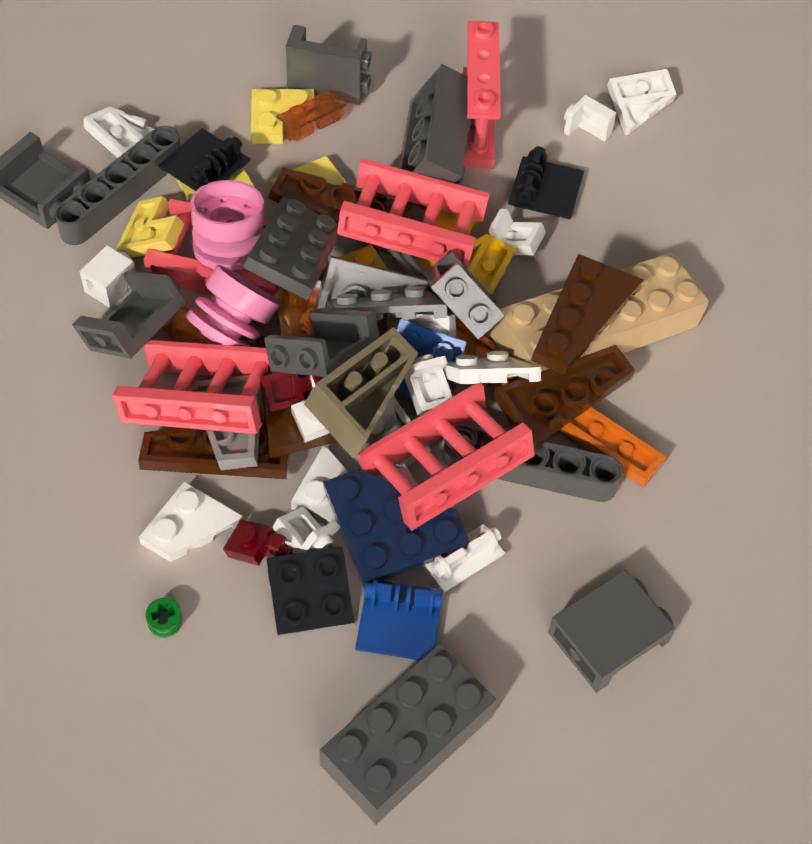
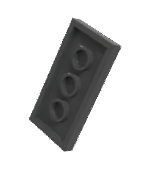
(293, 247)

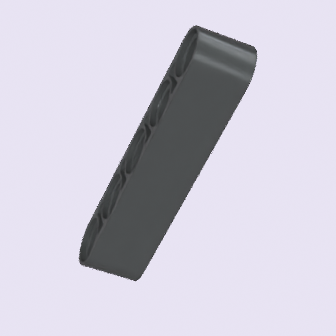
(116, 186)
(547, 472)

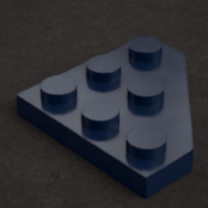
(375, 529)

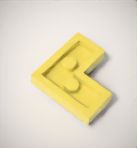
(267, 105)
(150, 228)

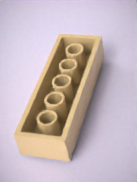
(661, 308)

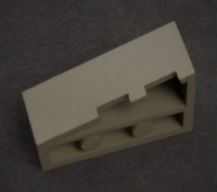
(360, 389)

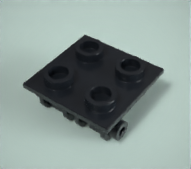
(205, 160)
(545, 185)
(310, 590)

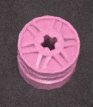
(226, 223)
(233, 309)

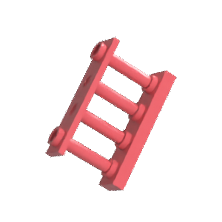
(482, 92)
(404, 234)
(191, 272)
(196, 409)
(462, 478)

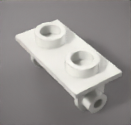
(464, 563)

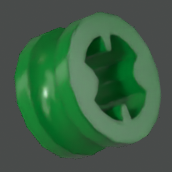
(174, 622)

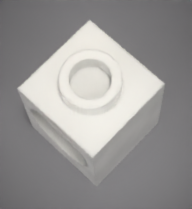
(105, 274)

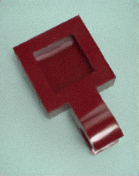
(285, 389)
(254, 541)

